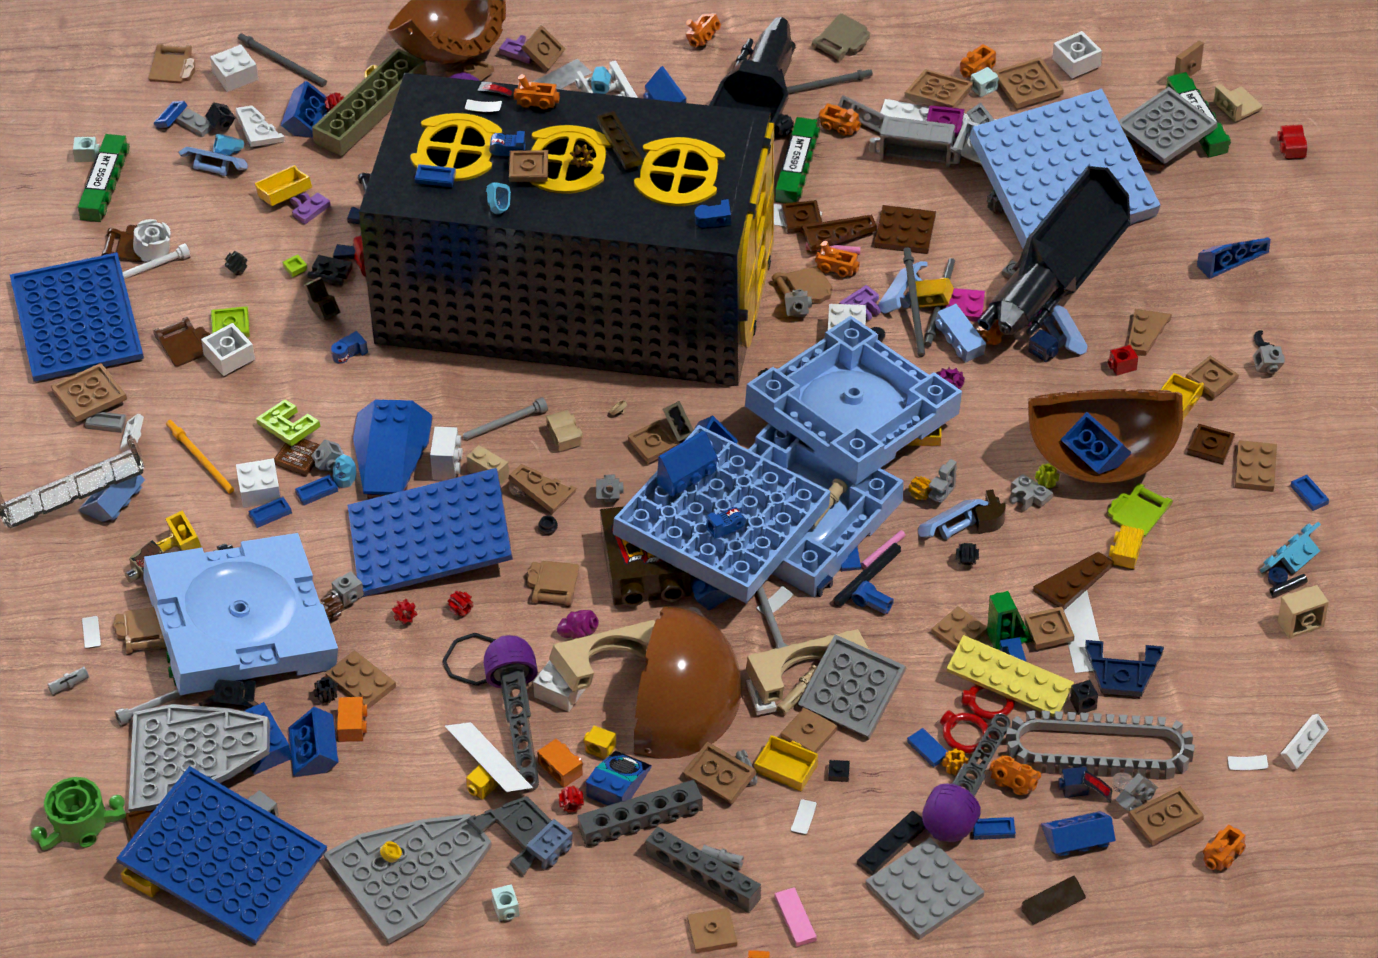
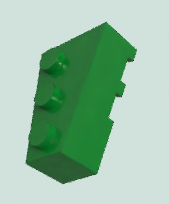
(1005, 620)

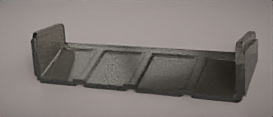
(73, 487)

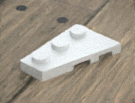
(256, 128)

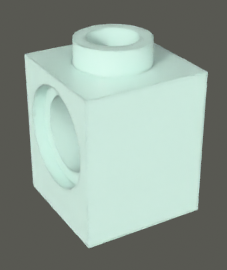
(984, 82)
(85, 149)
(503, 896)

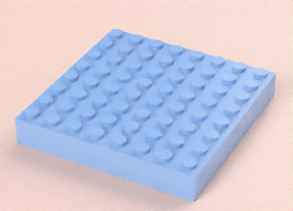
(1045, 149)
(771, 498)

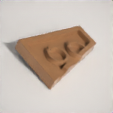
(1146, 328)
(542, 489)

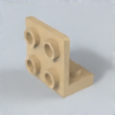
(1236, 103)

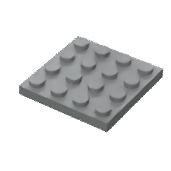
(1167, 125)
(852, 686)
(924, 888)

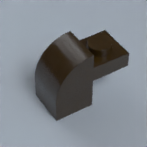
(320, 301)
(992, 516)

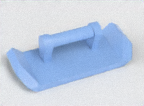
(239, 163)
(894, 296)
(1071, 334)
(928, 528)

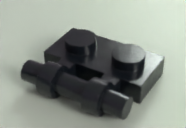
(330, 270)

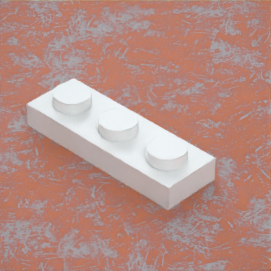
(1304, 741)

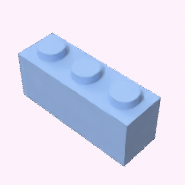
(960, 333)

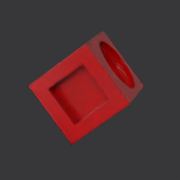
(1123, 360)

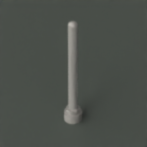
(539, 406)
(770, 618)
(124, 715)

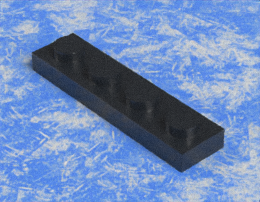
(891, 843)

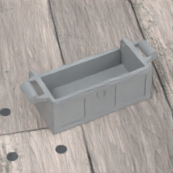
(917, 140)

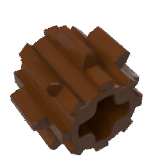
(576, 158)
(332, 606)

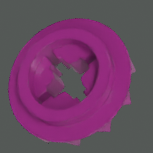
(958, 378)

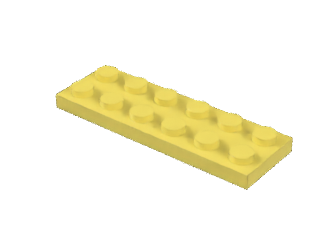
(1009, 676)

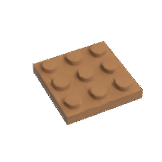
(1028, 83)
(938, 89)
(88, 392)

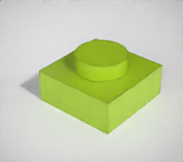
(295, 265)

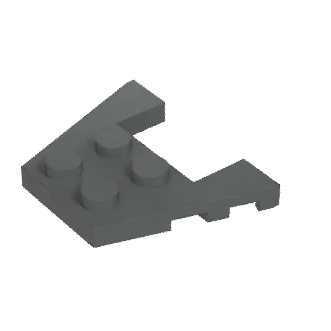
(521, 821)

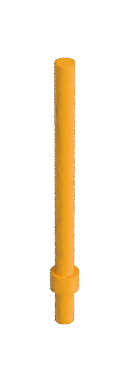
(181, 436)

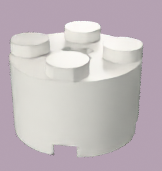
(151, 240)

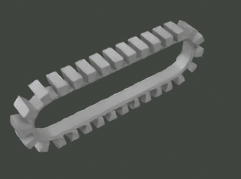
(1180, 761)

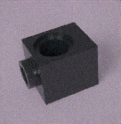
(220, 116)
(1084, 697)

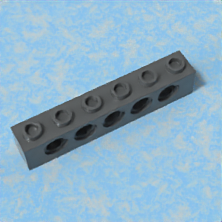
(646, 805)
(703, 869)

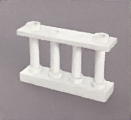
(620, 82)

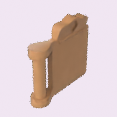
(172, 67)
(808, 280)
(555, 578)
(139, 625)

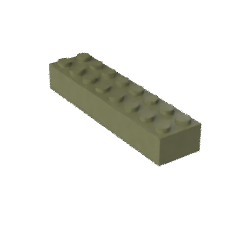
(365, 103)

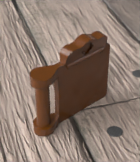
(125, 247)
(183, 346)

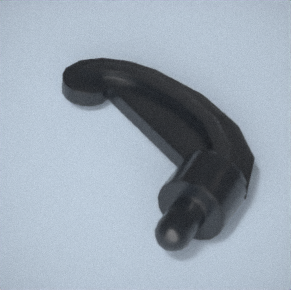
(1258, 339)

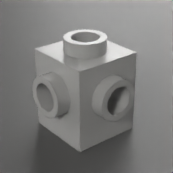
(798, 303)
(1268, 359)
(326, 455)
(603, 493)
(347, 588)

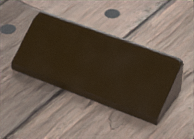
(1053, 900)

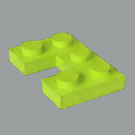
(276, 423)

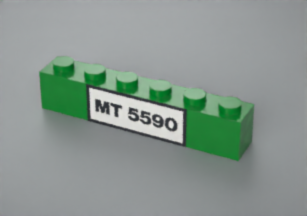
(1215, 142)
(797, 160)
(103, 177)

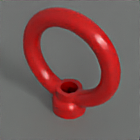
(969, 698)
(950, 720)

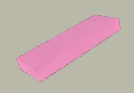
(795, 917)

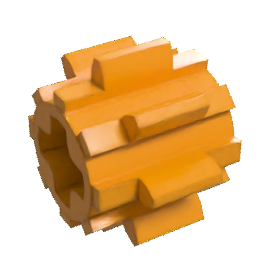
(920, 488)
(954, 760)

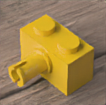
(181, 534)

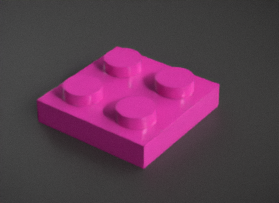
(969, 301)

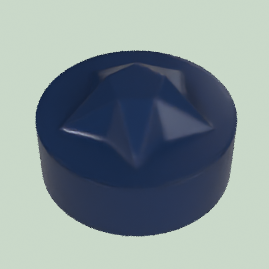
(1277, 576)

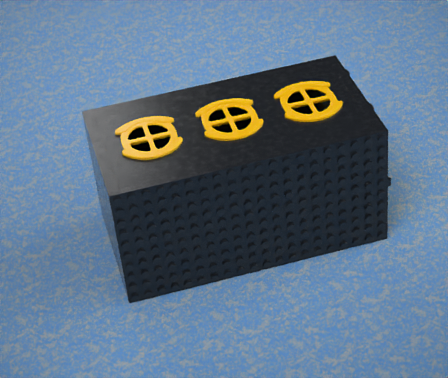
(578, 267)

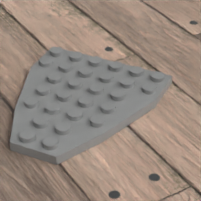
(181, 736)
(405, 894)

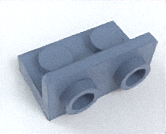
(550, 843)

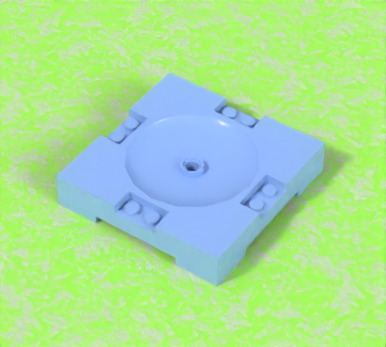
(853, 400)
(843, 526)
(239, 612)

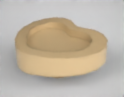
(618, 407)

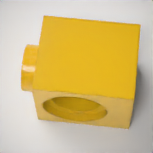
(600, 742)
(480, 782)

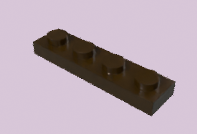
(619, 140)

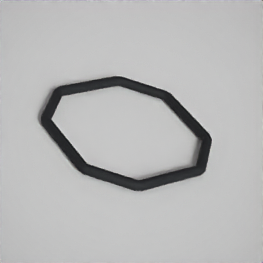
(451, 649)

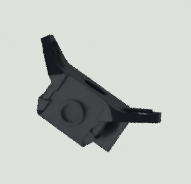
(233, 692)

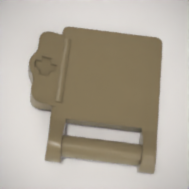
(843, 33)

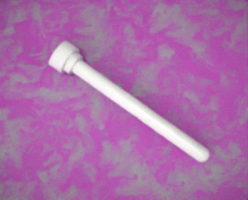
(181, 252)

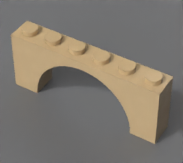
(573, 656)
(768, 667)

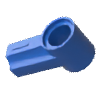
(868, 595)

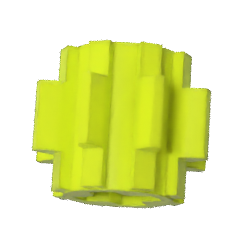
(1047, 475)

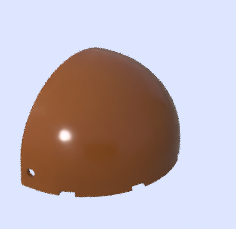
(448, 28)
(1141, 419)
(687, 686)

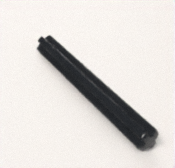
(867, 574)

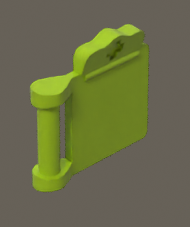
(1137, 512)

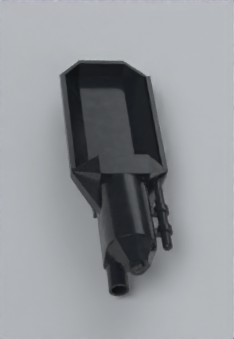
(760, 79)
(1062, 251)

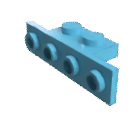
(1297, 552)

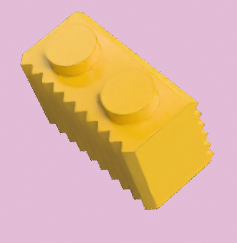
(934, 292)
(1127, 546)

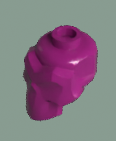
(578, 624)

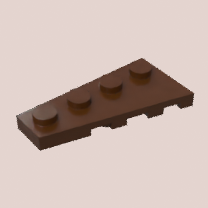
(837, 230)
(1073, 581)

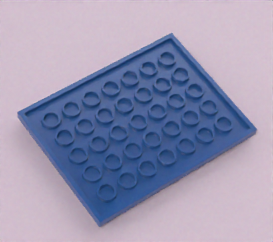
(76, 316)
(429, 532)
(222, 854)

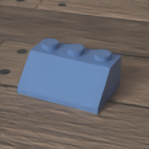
(108, 502)

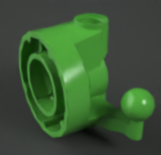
(76, 813)

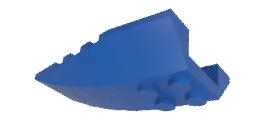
(389, 443)

